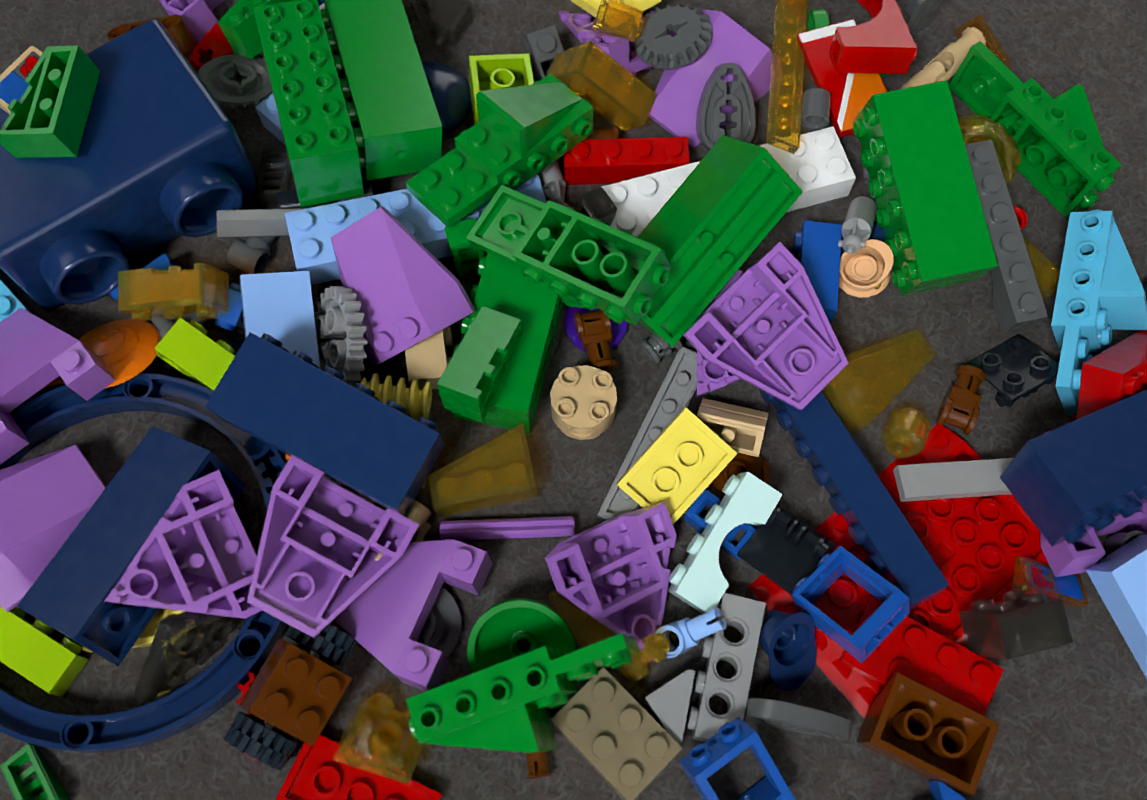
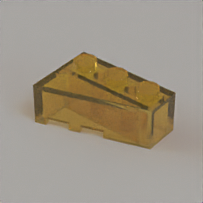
(605, 84)
(173, 292)
(485, 477)

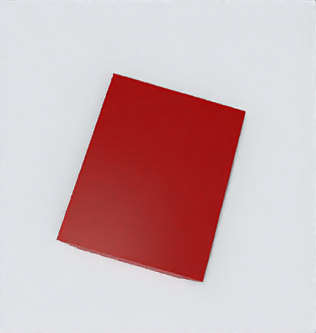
(966, 537)

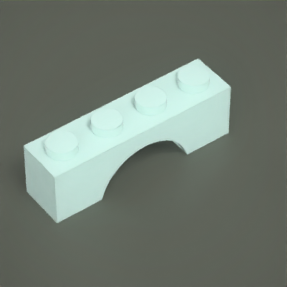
(700, 577)

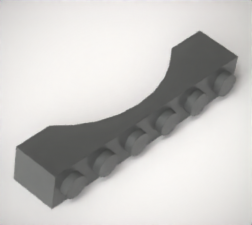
(1015, 286)

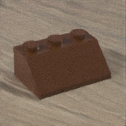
(929, 734)

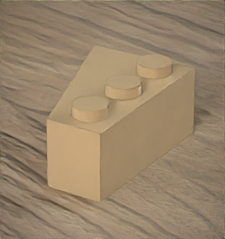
(429, 358)

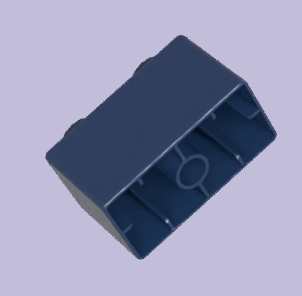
(146, 171)

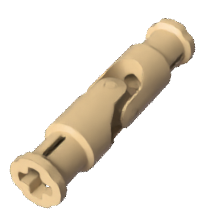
(949, 59)

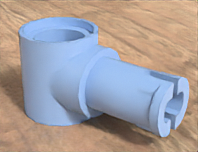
(692, 630)

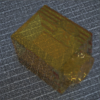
(618, 20)

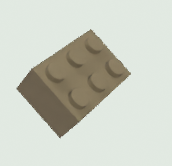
(616, 735)

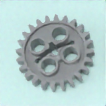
(340, 333)

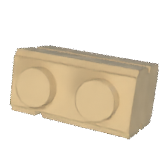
(735, 425)

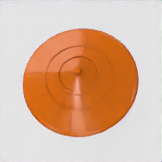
(123, 347)

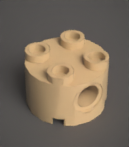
(583, 401)

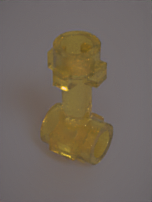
(655, 648)

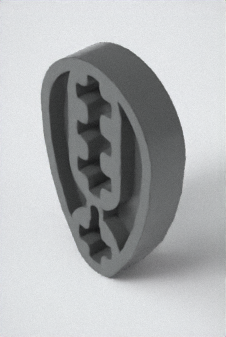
(715, 95)
(797, 718)

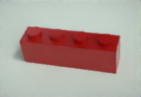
(622, 159)

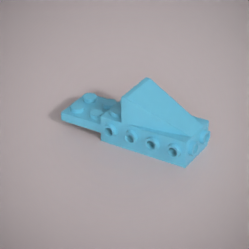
(1093, 296)

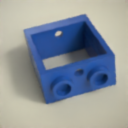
(876, 627)
(729, 742)

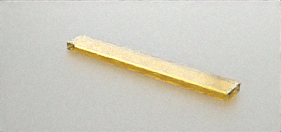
(786, 76)

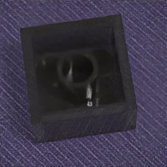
(1015, 625)

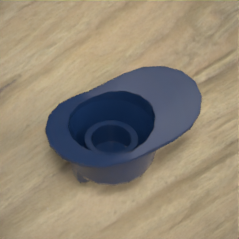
(790, 647)

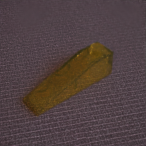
(876, 378)

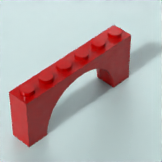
(877, 45)

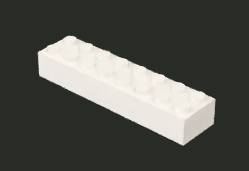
(816, 167)

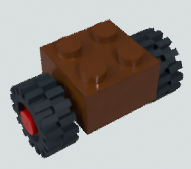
(292, 694)

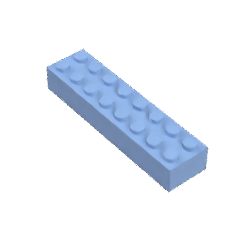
(313, 227)

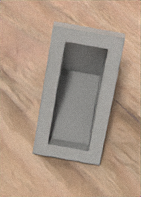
(671, 704)

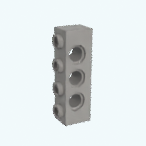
(747, 618)

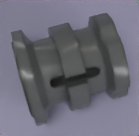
(656, 348)

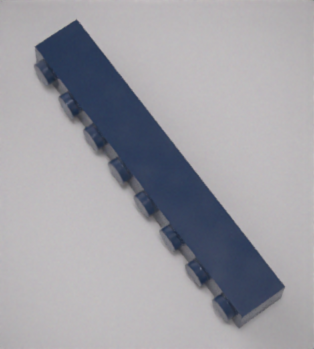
(861, 498)

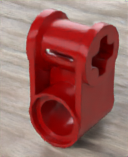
(211, 46)

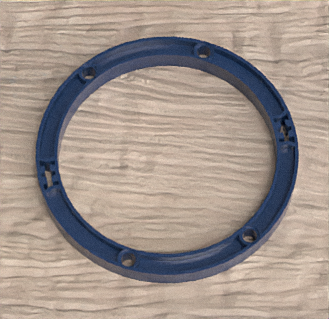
(219, 682)

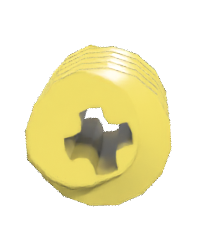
(414, 400)

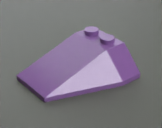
(399, 285)
(771, 331)
(38, 513)
(321, 548)

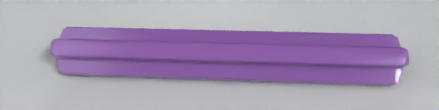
(507, 528)

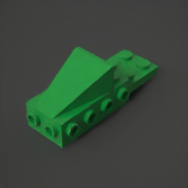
(1054, 133)
(512, 142)
(573, 254)
(508, 701)

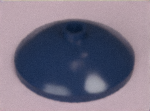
(449, 93)

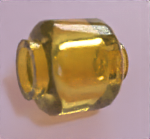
(905, 432)

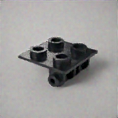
(1016, 369)
(785, 549)

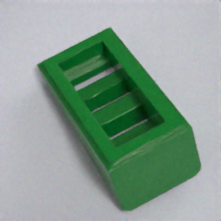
(464, 255)
(52, 788)

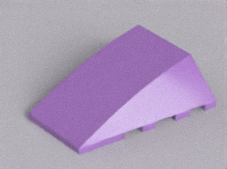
(682, 86)

